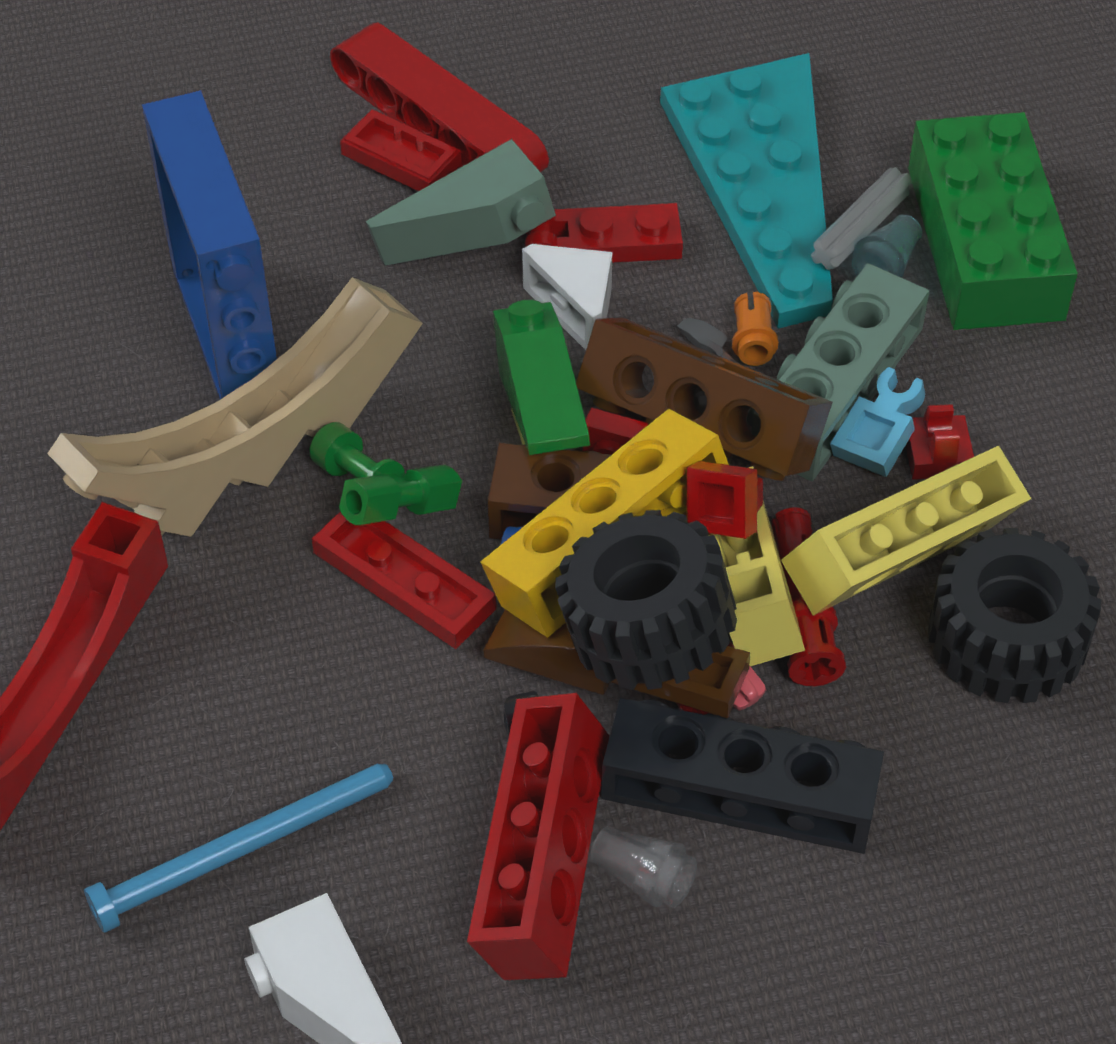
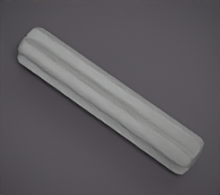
(861, 218)

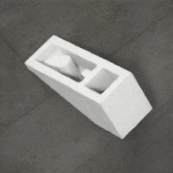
(317, 976)

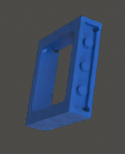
(211, 241)

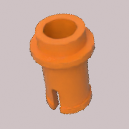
(754, 339)

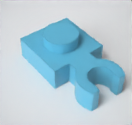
(879, 429)

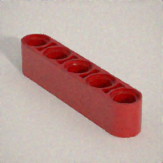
(427, 96)

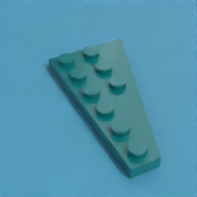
(760, 165)

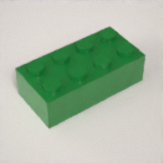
(991, 221)

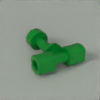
(382, 485)

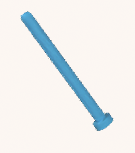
(110, 903)

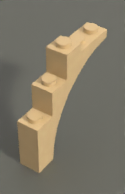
(249, 434)

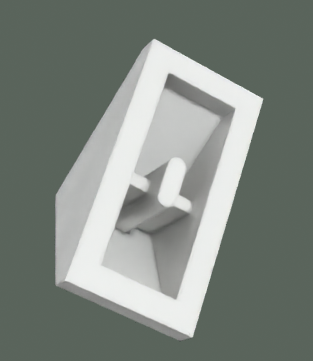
(573, 281)

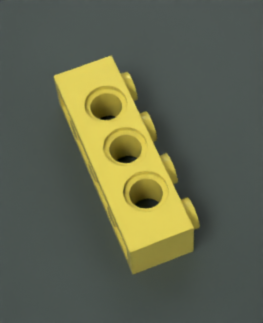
(904, 529)

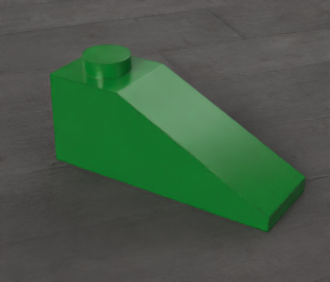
(539, 377)

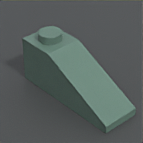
(466, 210)

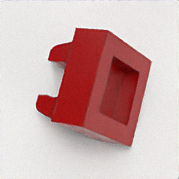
(938, 442)
(724, 498)

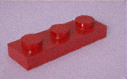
(407, 577)

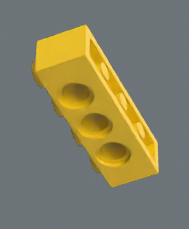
(636, 478)

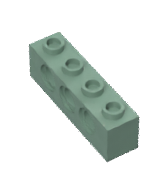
(850, 348)

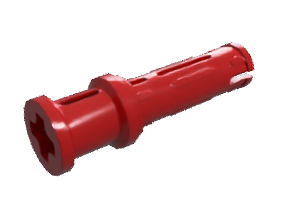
(823, 658)

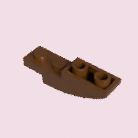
(556, 658)

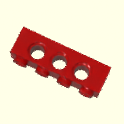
(539, 839)

